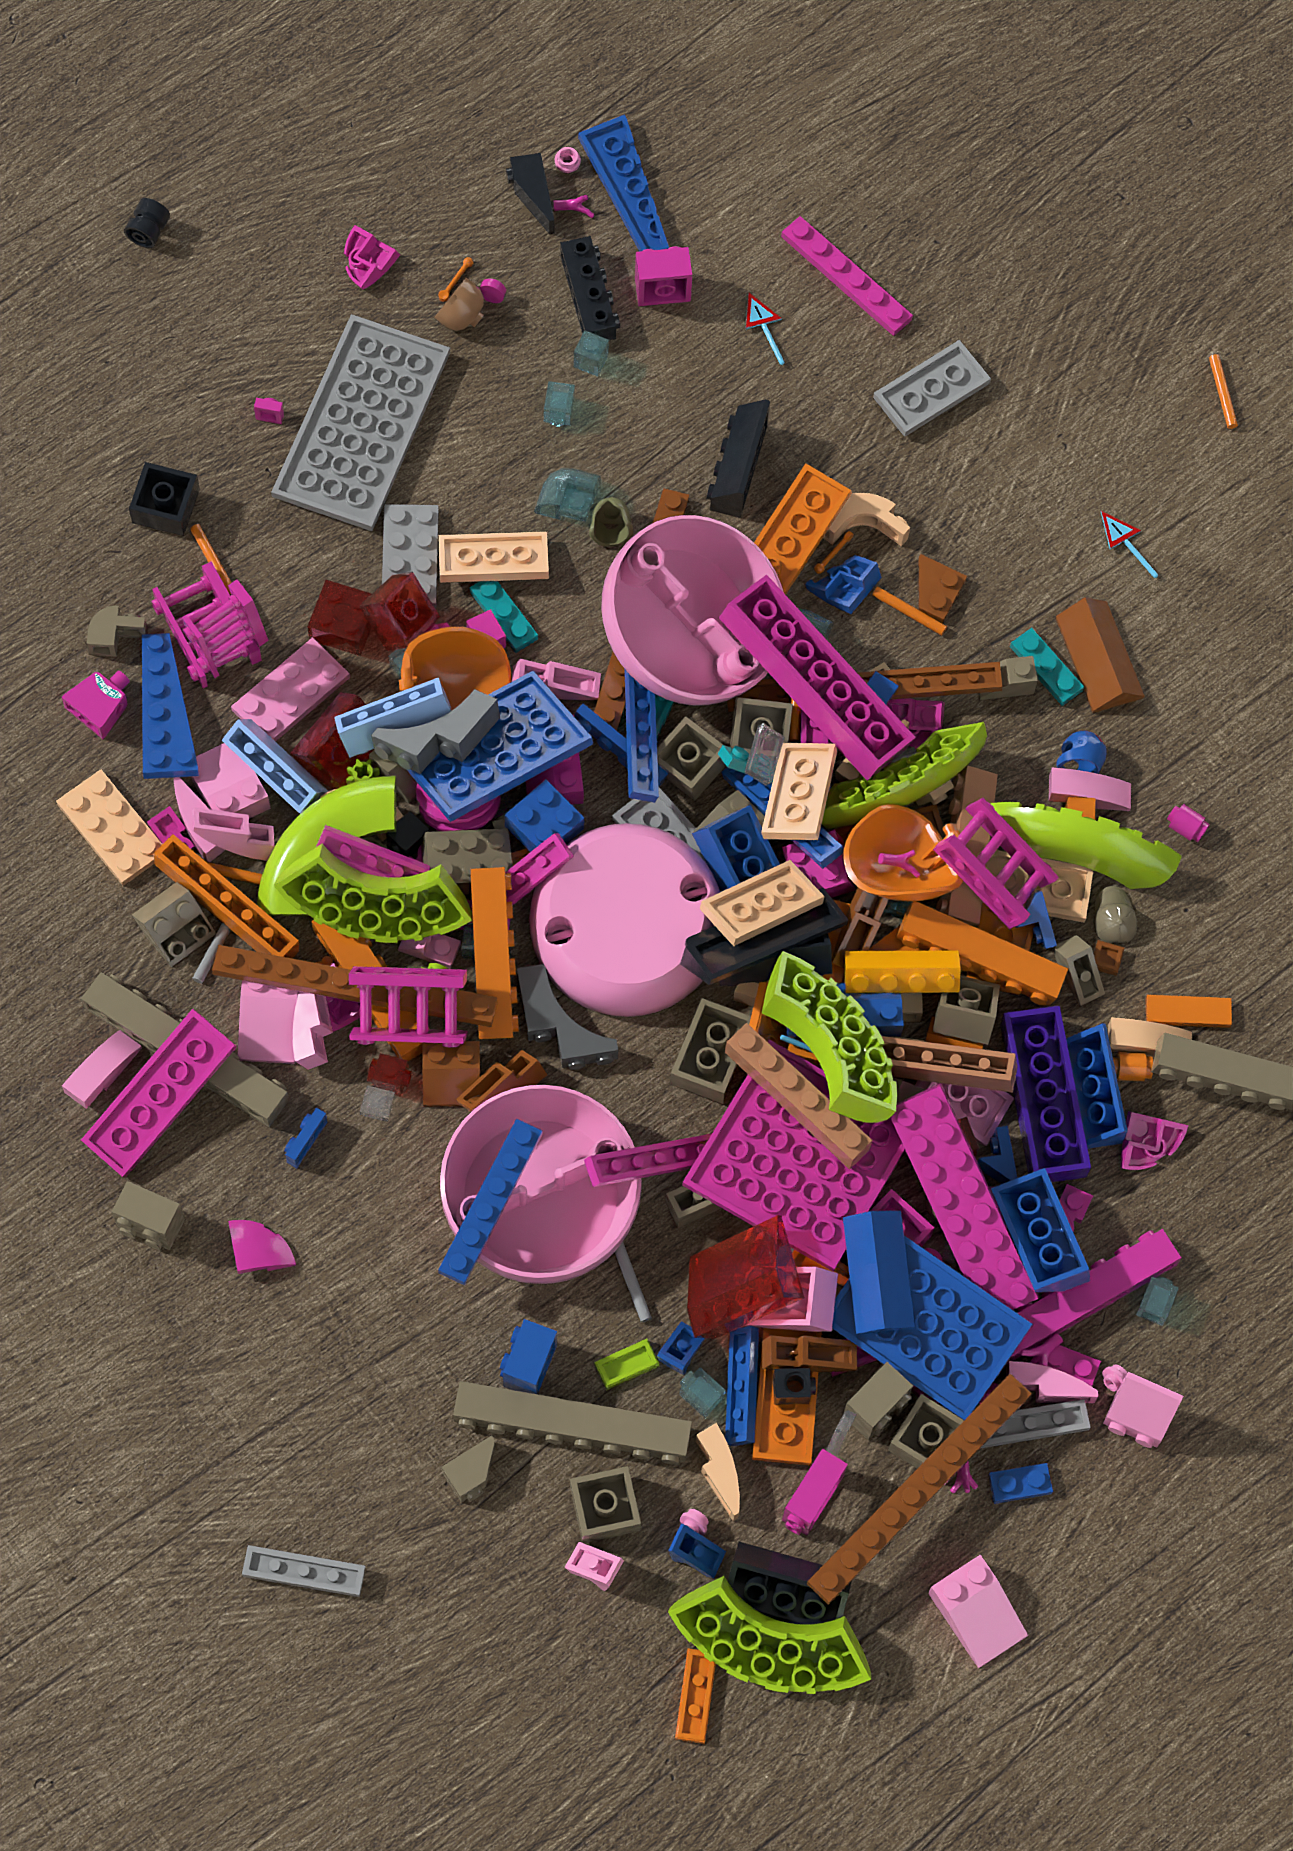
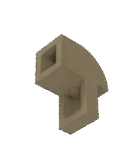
(107, 628)

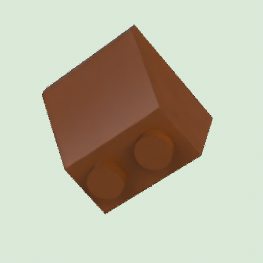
(448, 1071)

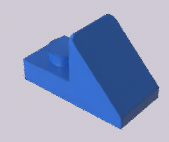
(1037, 908)
(1001, 1166)
(680, 1348)
(696, 1551)

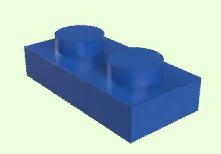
(311, 1128)
(1020, 1483)

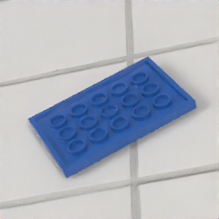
(526, 740)
(957, 1338)

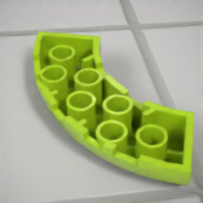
(907, 779)
(356, 809)
(1092, 844)
(372, 904)
(837, 1035)
(766, 1649)

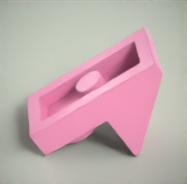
(433, 949)
(594, 1565)

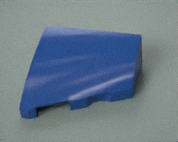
(847, 583)

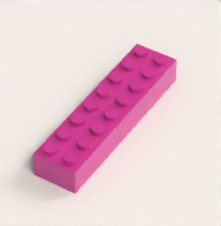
(816, 677)
(961, 1197)

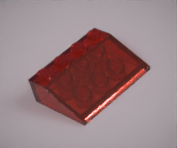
(742, 1280)

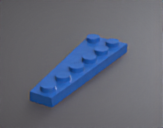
(620, 170)
(165, 725)

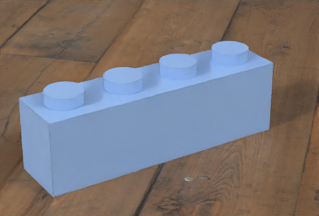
(398, 711)
(273, 764)

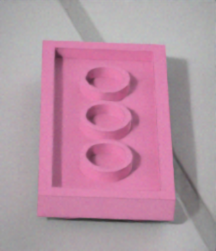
(292, 690)

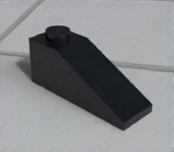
(531, 187)

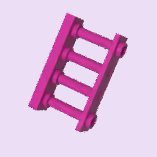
(210, 582)
(225, 629)
(978, 877)
(422, 981)

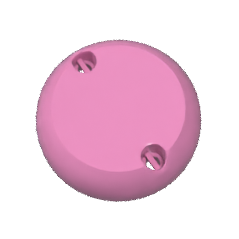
(667, 604)
(623, 919)
(555, 1217)

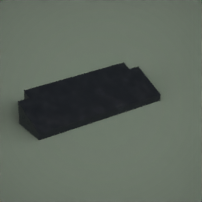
(715, 958)

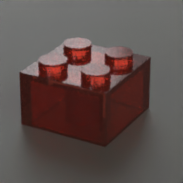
(399, 611)
(338, 618)

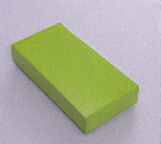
(626, 1364)

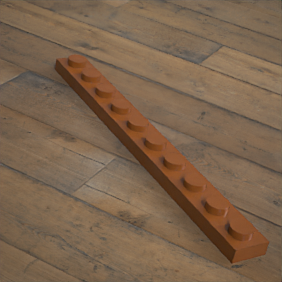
(911, 682)
(612, 694)
(334, 983)
(918, 1489)

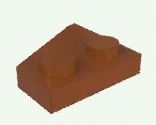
(937, 588)

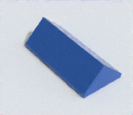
(1097, 1087)
(878, 1271)

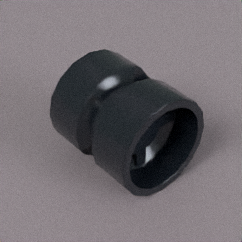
(148, 221)

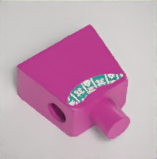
(98, 701)

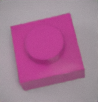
(269, 410)

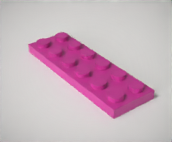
(158, 1093)

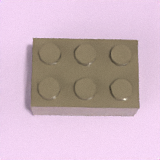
(465, 851)
(702, 1061)

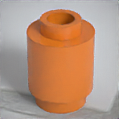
(1133, 1066)

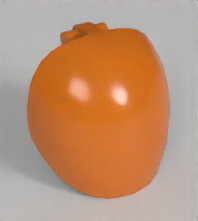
(461, 661)
(897, 832)

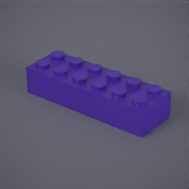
(1046, 1094)

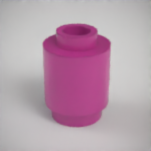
(1187, 823)

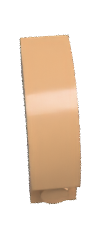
(869, 511)

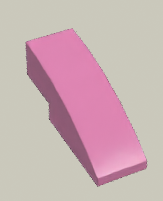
(563, 680)
(1108, 791)
(186, 801)
(234, 833)
(309, 1027)
(101, 1068)
(1051, 1384)

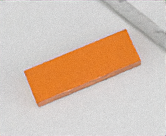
(1189, 1011)
(695, 1698)

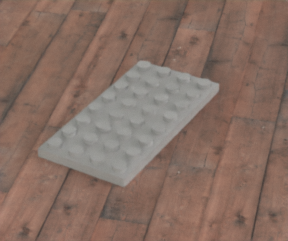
(361, 422)

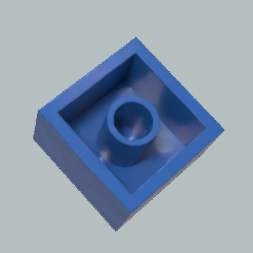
(542, 815)
(530, 1357)

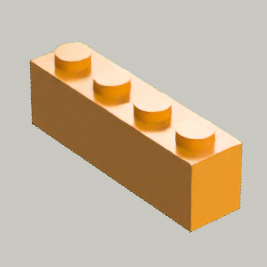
(902, 971)

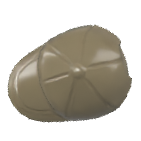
(1114, 916)

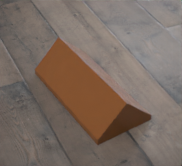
(1099, 654)

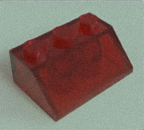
(322, 749)

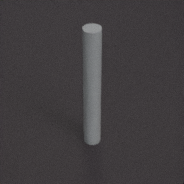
(209, 957)
(632, 1284)

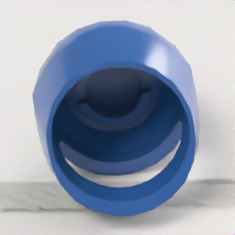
(1085, 749)

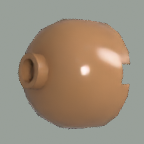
(462, 307)

